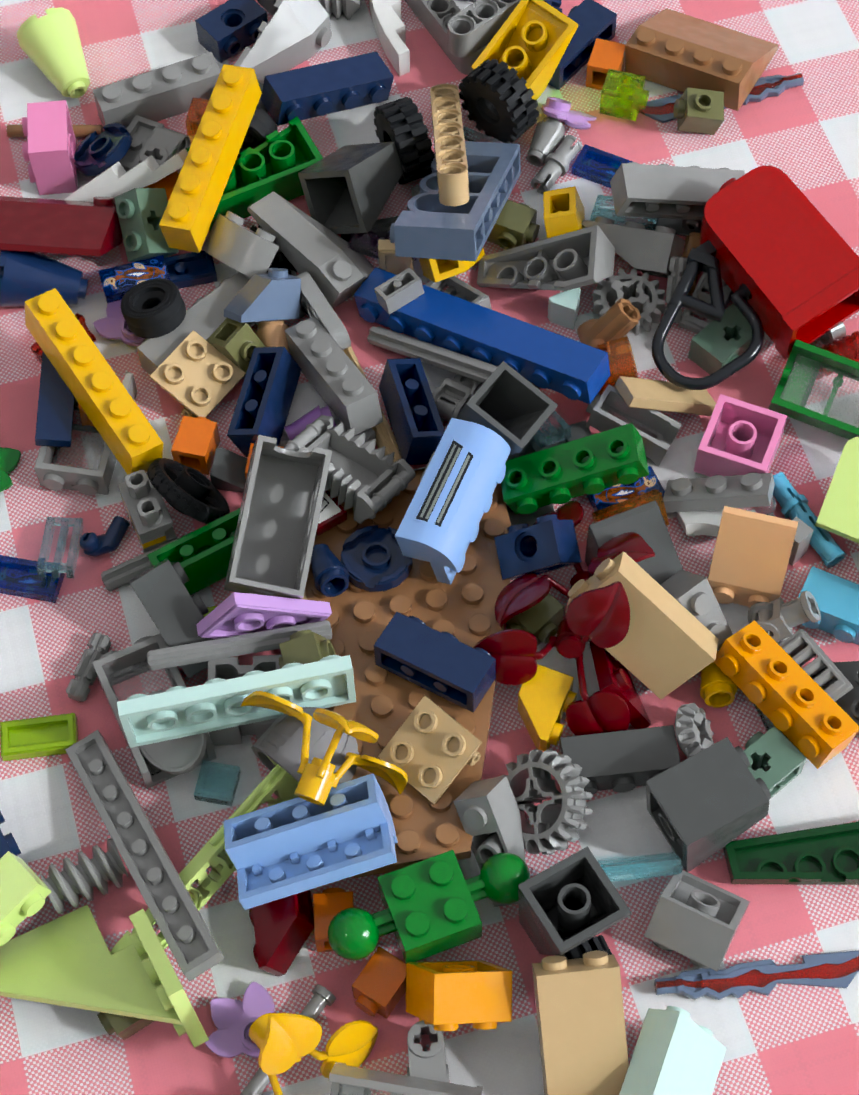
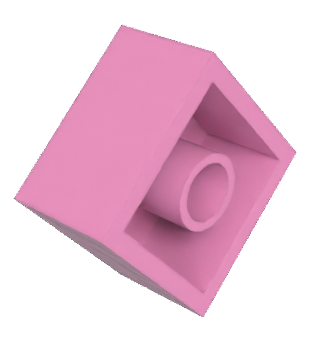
(50, 147)
(739, 439)

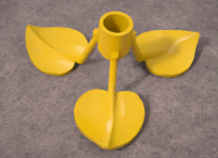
(318, 776)
(288, 1037)

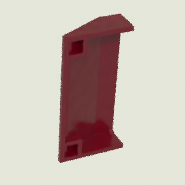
(59, 226)

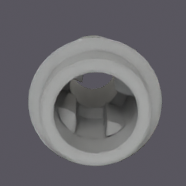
(546, 140)

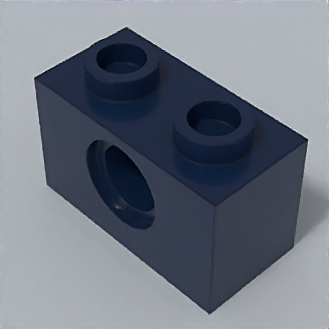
(230, 27)
(537, 548)

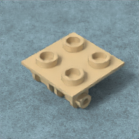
(197, 375)
(431, 749)

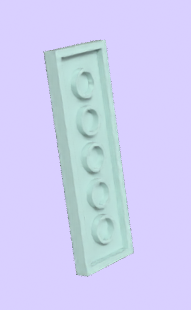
(218, 701)

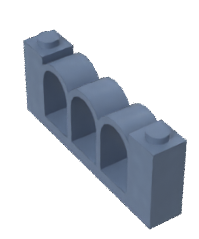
(459, 231)

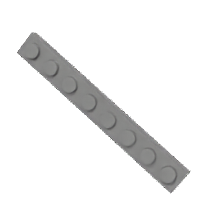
(145, 856)

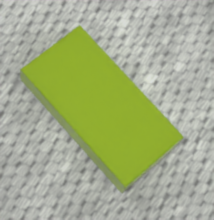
(38, 736)

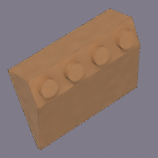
(697, 54)

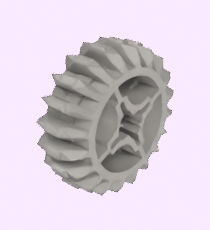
(554, 819)

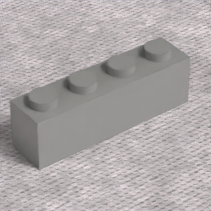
(158, 92)
(666, 190)
(202, 317)
(334, 375)

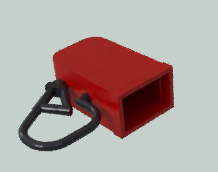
(778, 259)

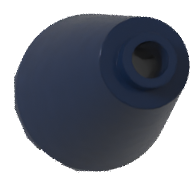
(32, 273)

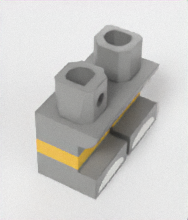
(146, 511)

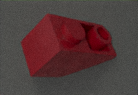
(281, 931)

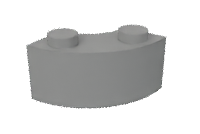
(240, 246)

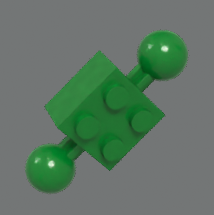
(428, 907)

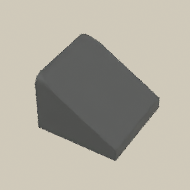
(228, 471)

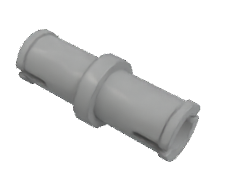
(556, 164)

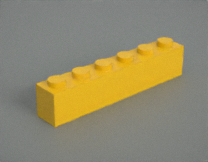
(210, 159)
(92, 382)

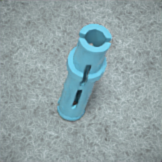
(795, 505)

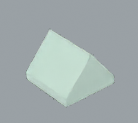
(564, 308)

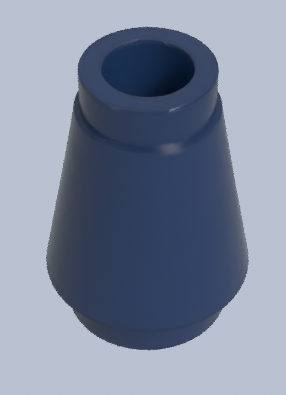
(328, 572)

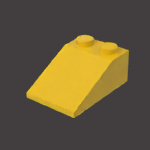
(531, 43)

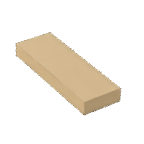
(664, 396)

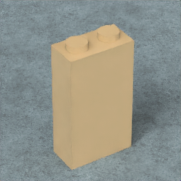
(663, 637)
(581, 1024)

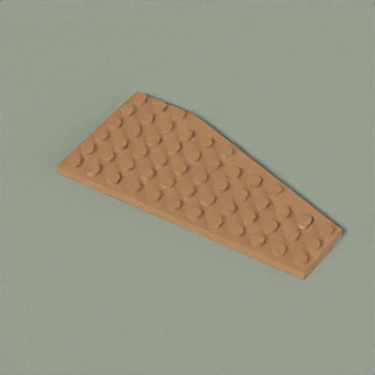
(386, 699)

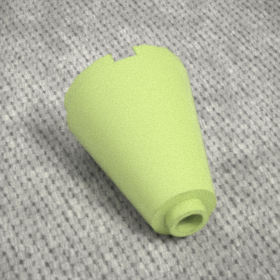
(56, 50)

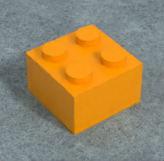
(459, 993)

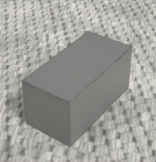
(399, 290)
(801, 541)

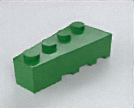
(269, 169)

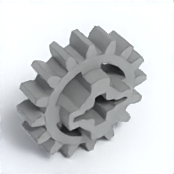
(636, 290)

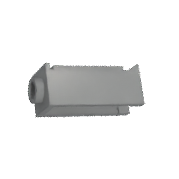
(654, 427)

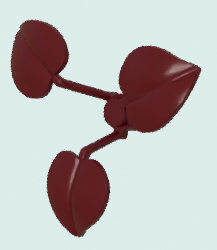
(530, 590)
(593, 615)

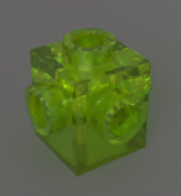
(623, 95)

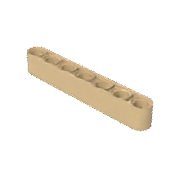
(449, 145)

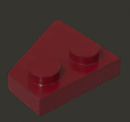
(615, 678)

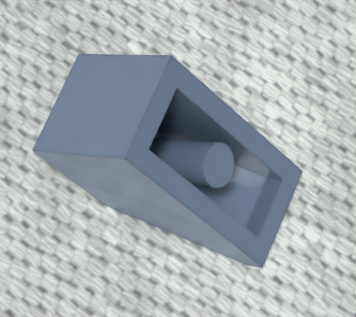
(267, 298)

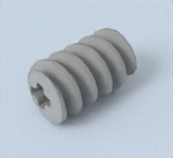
(85, 876)

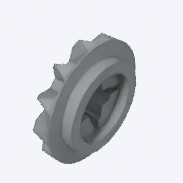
(692, 729)

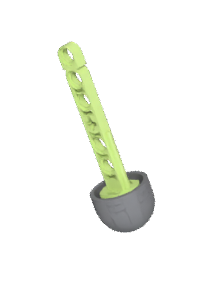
(280, 752)

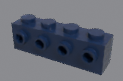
(326, 88)

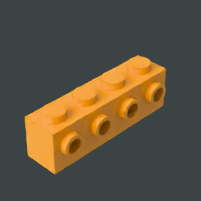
(783, 694)

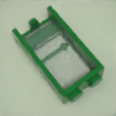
(820, 390)

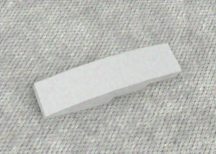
(391, 32)
(117, 181)

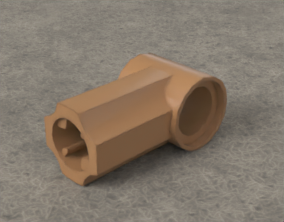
(611, 325)

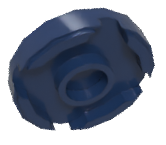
(102, 150)
(375, 559)

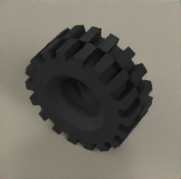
(498, 101)
(404, 125)

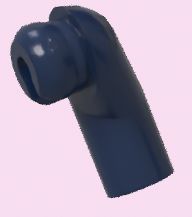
(105, 543)

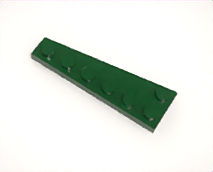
(797, 858)

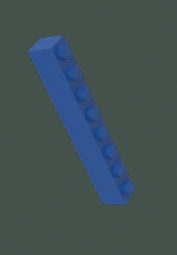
(491, 337)

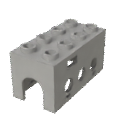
(277, 520)

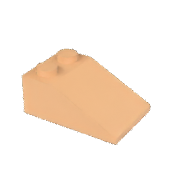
(750, 557)

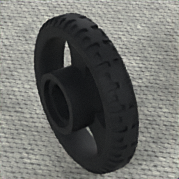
(187, 490)

